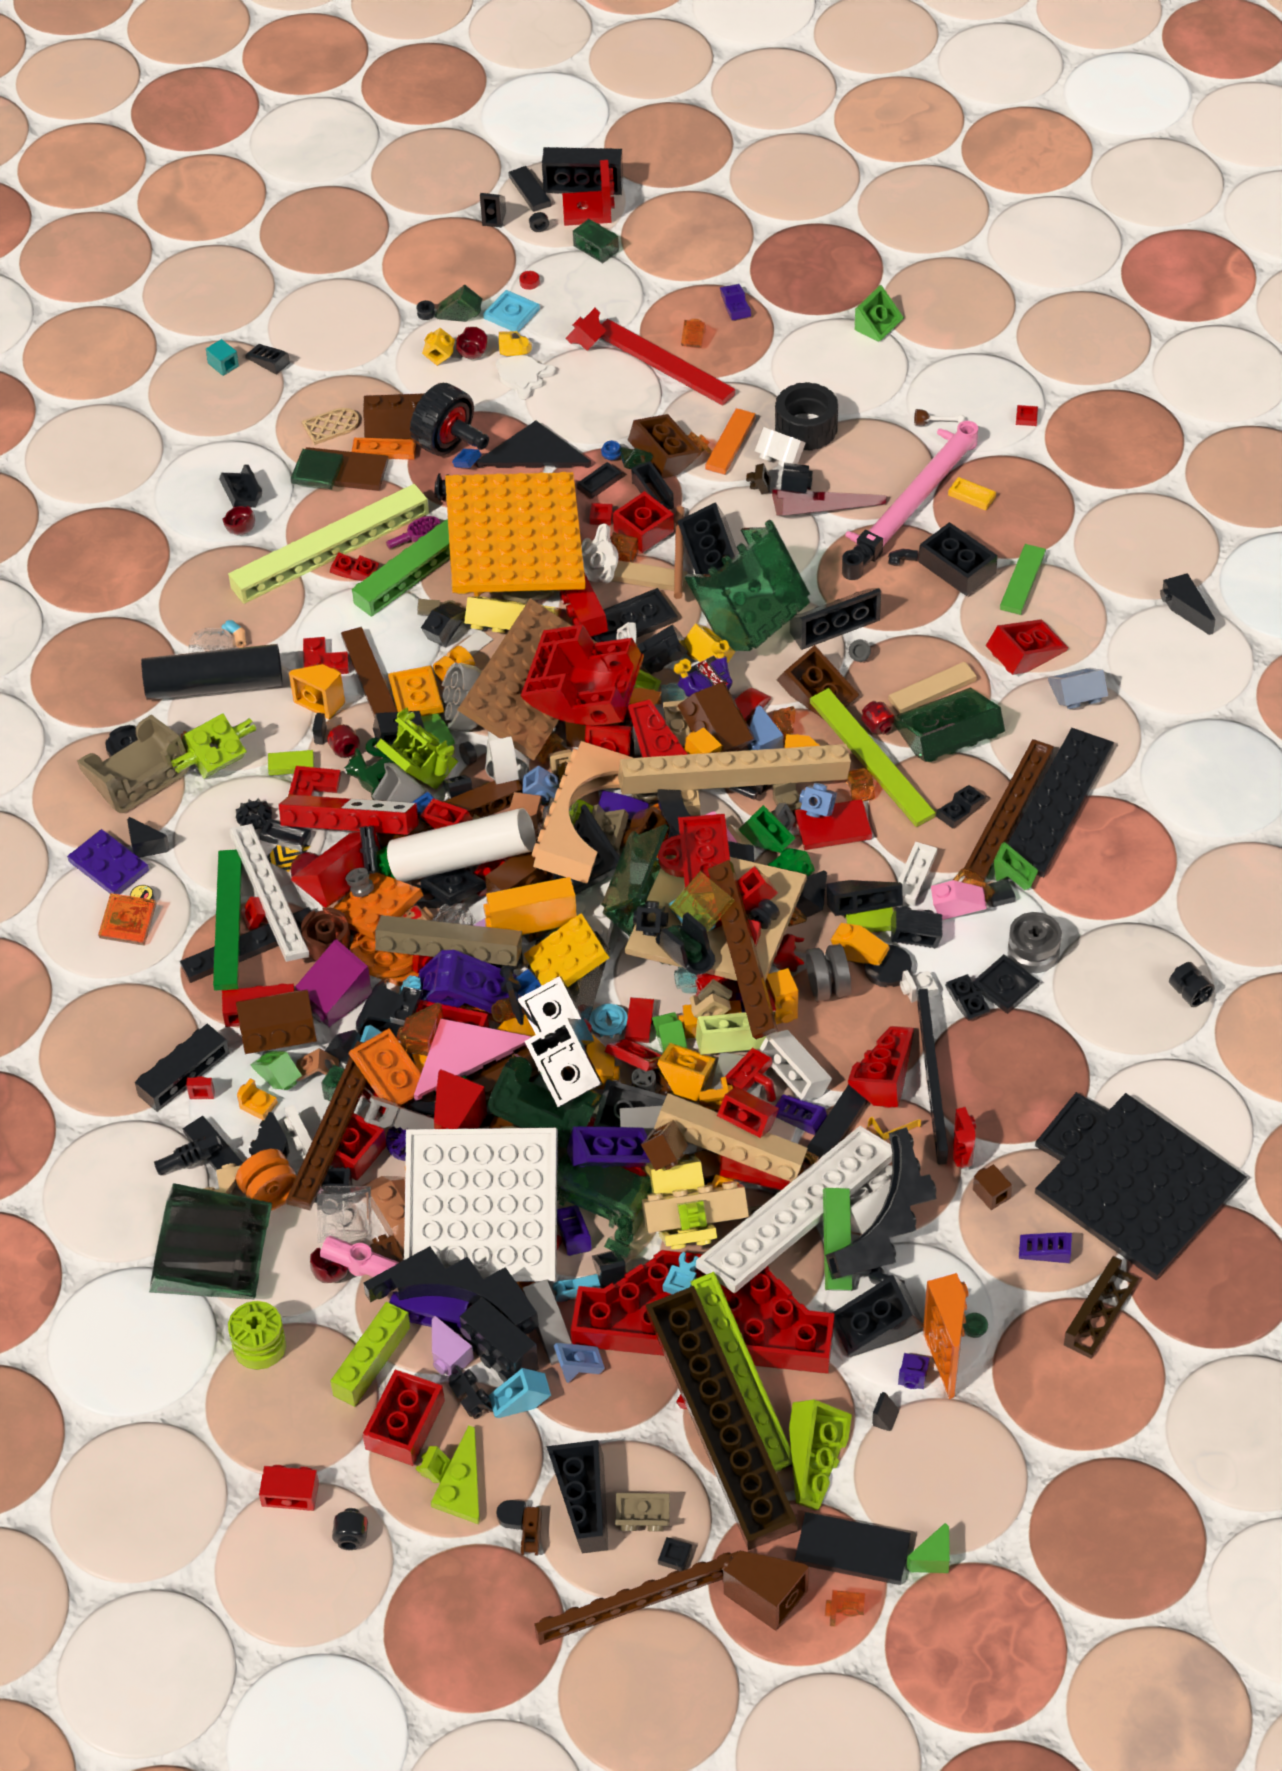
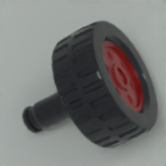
(444, 420)

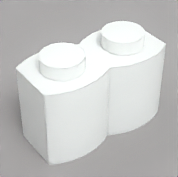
(779, 446)

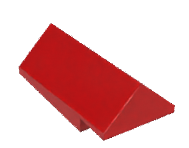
(326, 875)

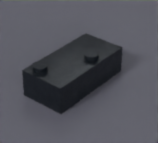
(579, 169)

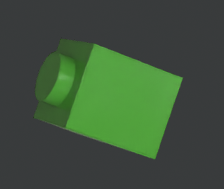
(277, 1069)

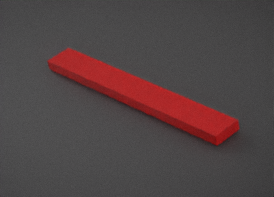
(667, 363)

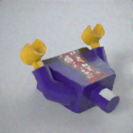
(705, 673)

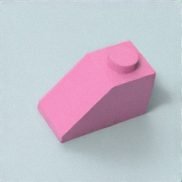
(957, 898)

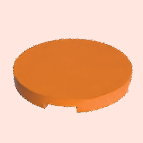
(380, 962)

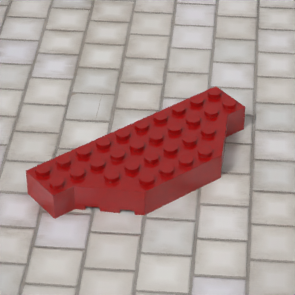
(770, 1319)

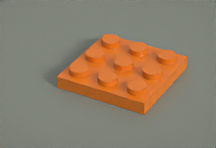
(387, 898)

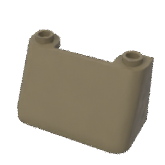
(137, 769)

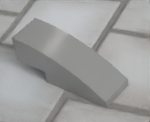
(551, 1324)

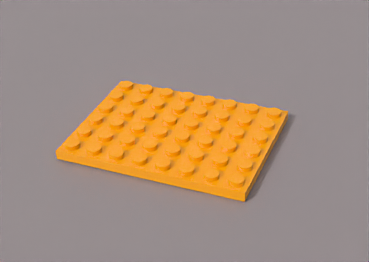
(514, 532)

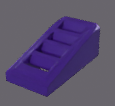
(811, 1123)
(573, 1231)
(1056, 1239)

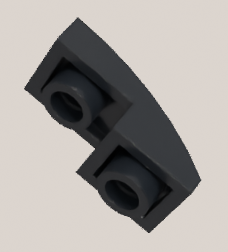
(961, 807)
(967, 998)

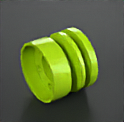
(257, 1335)

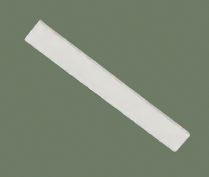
(269, 893)

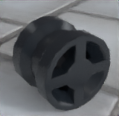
(765, 913)

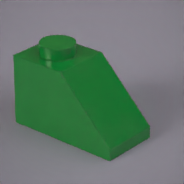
(766, 831)

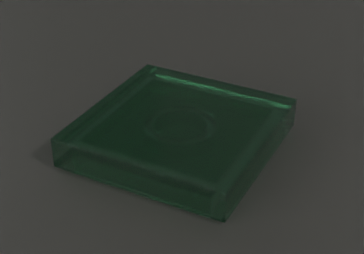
(317, 469)

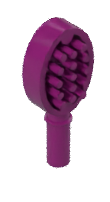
(415, 530)

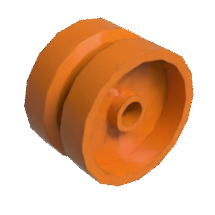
(266, 1177)

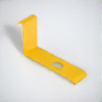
(917, 1123)

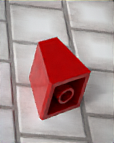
(458, 1103)

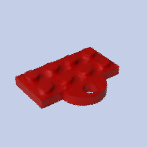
(697, 848)

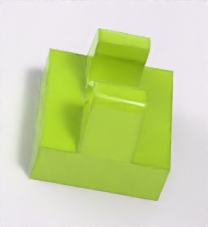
(692, 1215)
(433, 1464)

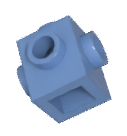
(540, 783)
(825, 798)

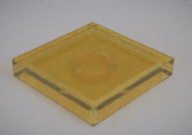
(703, 901)

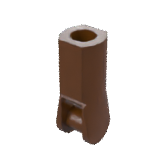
(531, 1530)

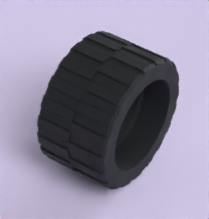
(808, 399)

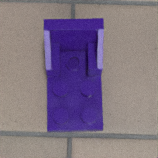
(460, 979)

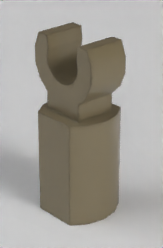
(425, 606)

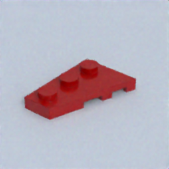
(652, 732)

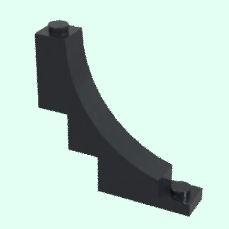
(427, 1276)

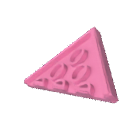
(464, 1050)

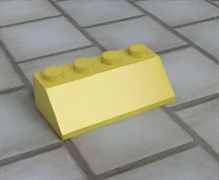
(496, 613)

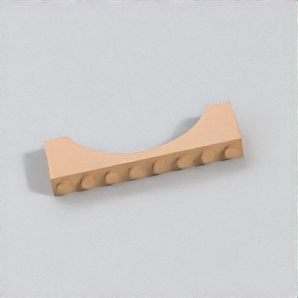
(560, 846)

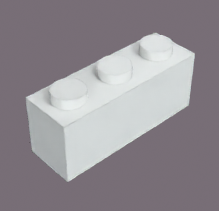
(795, 1065)

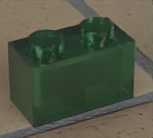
(595, 241)

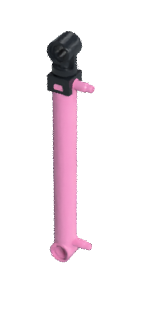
(871, 542)

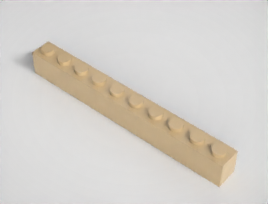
(734, 769)

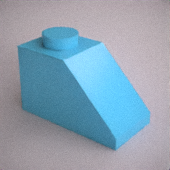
(520, 1393)

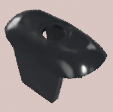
(676, 951)
(378, 1010)

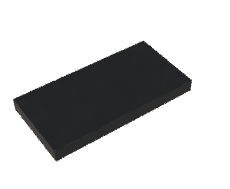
(647, 610)
(853, 1548)

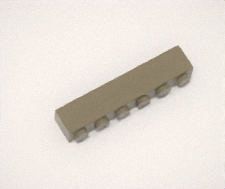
(431, 937)

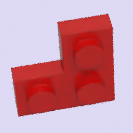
(315, 654)
(311, 779)

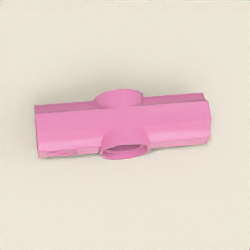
(348, 1255)

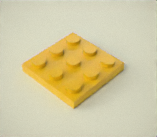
(567, 953)

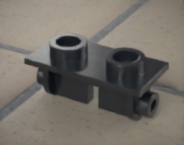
(477, 1398)

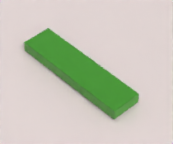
(1022, 579)
(836, 1232)

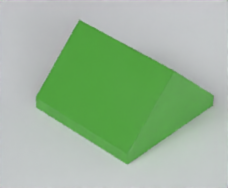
(877, 315)

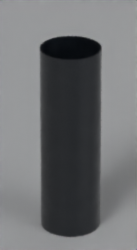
(211, 672)

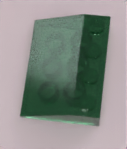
(950, 724)

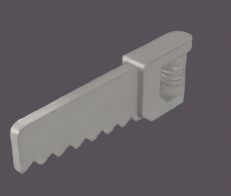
(396, 1116)

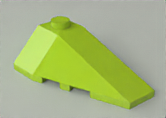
(816, 1441)

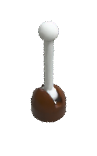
(922, 417)

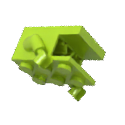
(419, 751)

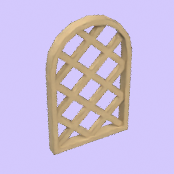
(329, 414)

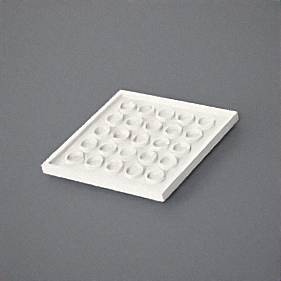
(484, 1199)

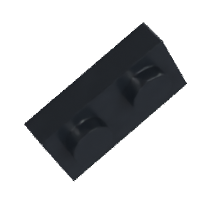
(241, 487)

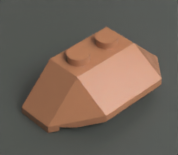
(389, 1205)

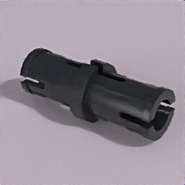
(369, 848)

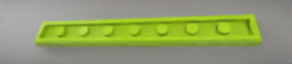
(872, 757)
(743, 1370)

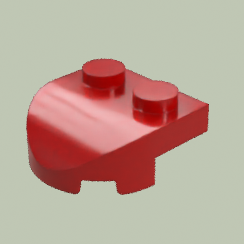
(964, 1138)

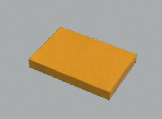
(416, 690)

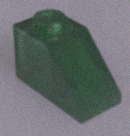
(460, 305)

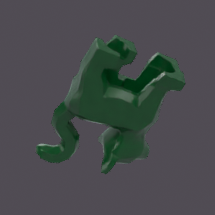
(370, 775)

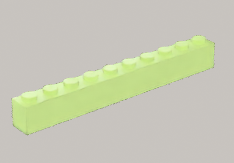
(324, 544)

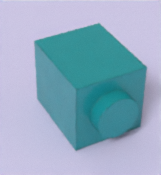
(222, 357)

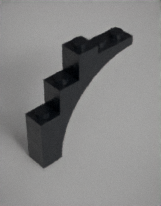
(895, 1218)

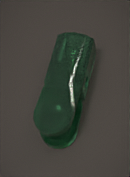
(692, 947)

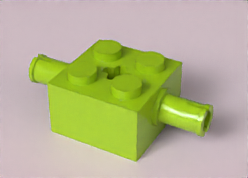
(213, 759)

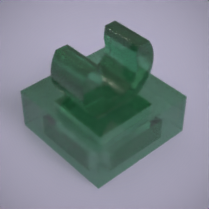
(618, 1245)

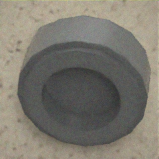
(859, 650)

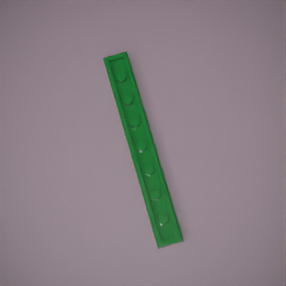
(227, 921)

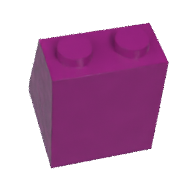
(336, 984)

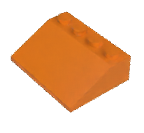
(944, 1326)

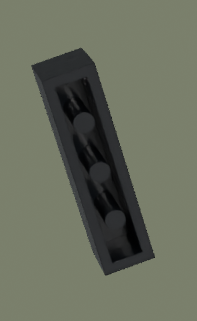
(186, 1061)

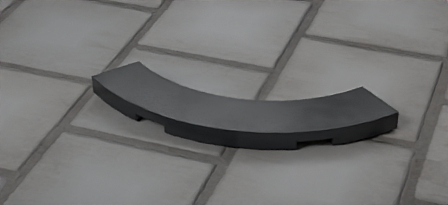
(672, 807)

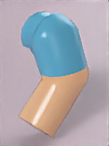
(237, 630)

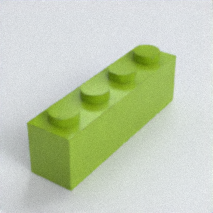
(370, 1354)

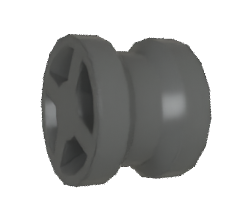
(359, 882)
(645, 1077)

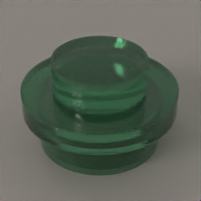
(975, 1325)

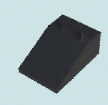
(877, 1317)

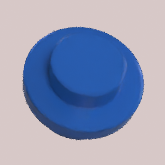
(611, 450)

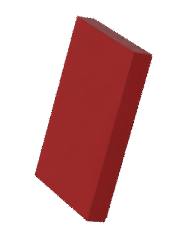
(844, 826)
(739, 1171)

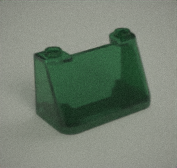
(534, 1107)
(605, 1192)

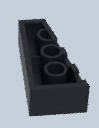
(582, 1485)

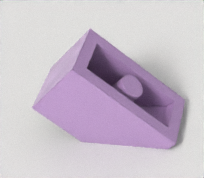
(449, 1349)

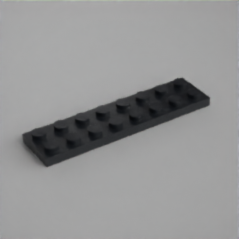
(1060, 798)

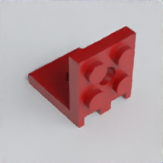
(597, 203)

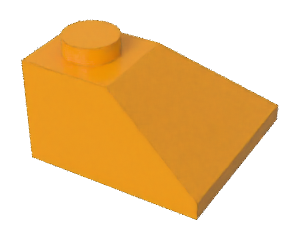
(685, 1071)

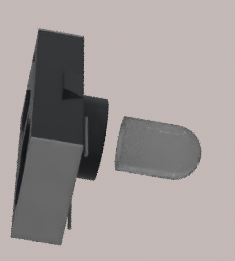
(406, 1005)

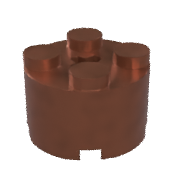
(322, 929)

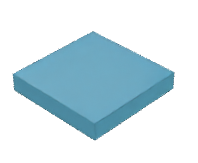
(511, 311)

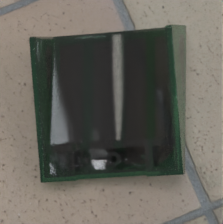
(210, 1244)

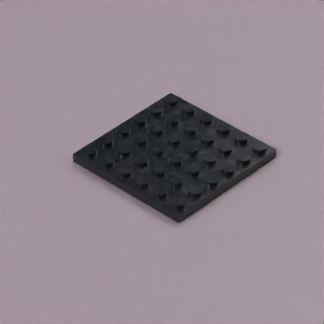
(1140, 1185)

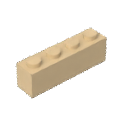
(719, 1205)

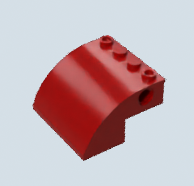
(582, 678)

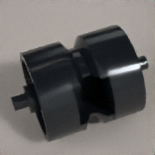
(1191, 984)

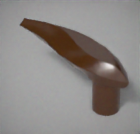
(663, 1082)

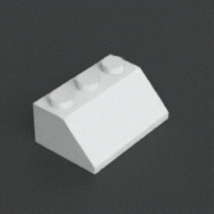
(869, 1200)

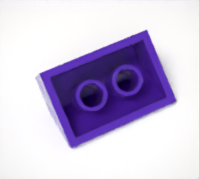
(607, 1146)

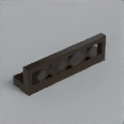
(1093, 1302)

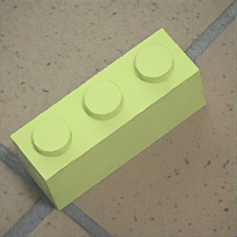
(725, 1034)

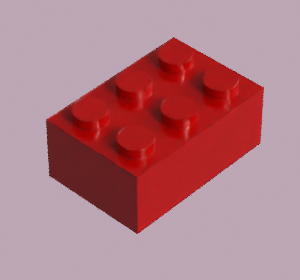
(403, 1417)

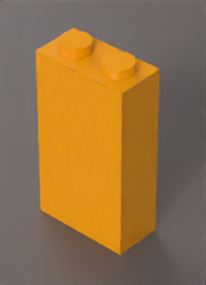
(532, 906)

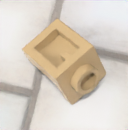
(709, 1006)

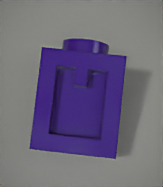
(913, 1371)

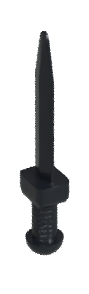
(511, 987)

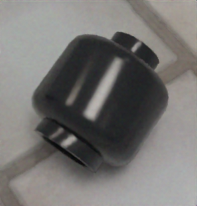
(350, 1529)

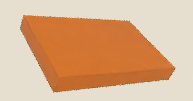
(387, 1068)

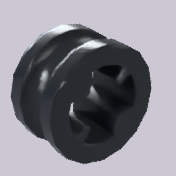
(429, 311)

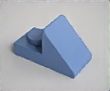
(578, 1359)

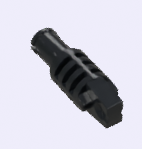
(189, 1154)

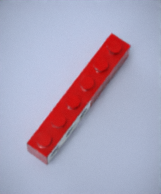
(348, 814)

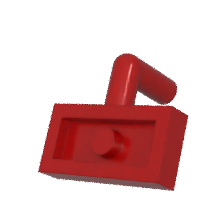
(751, 1070)

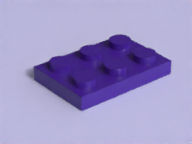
(108, 863)

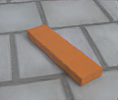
(730, 441)

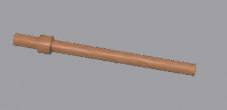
(679, 553)

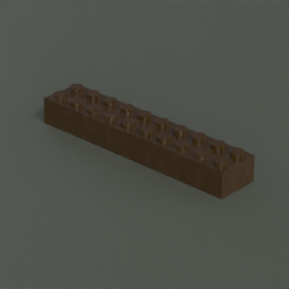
(721, 1418)

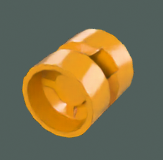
(456, 655)

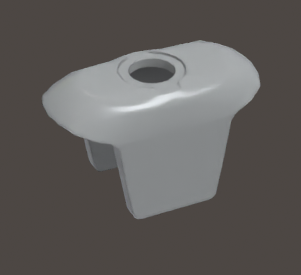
(397, 786)

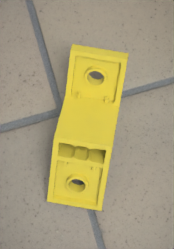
(688, 1176)

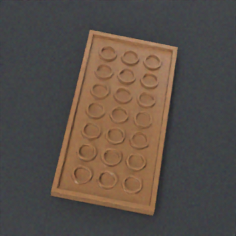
(496, 694)

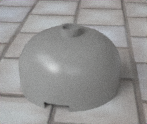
(457, 684)

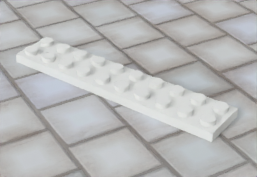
(794, 1210)

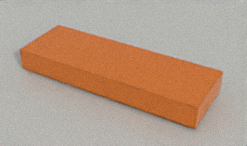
(392, 448)

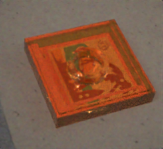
(127, 919)

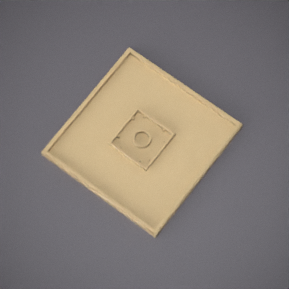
(668, 888)

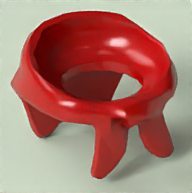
(785, 955)

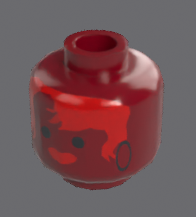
(877, 717)
(343, 740)

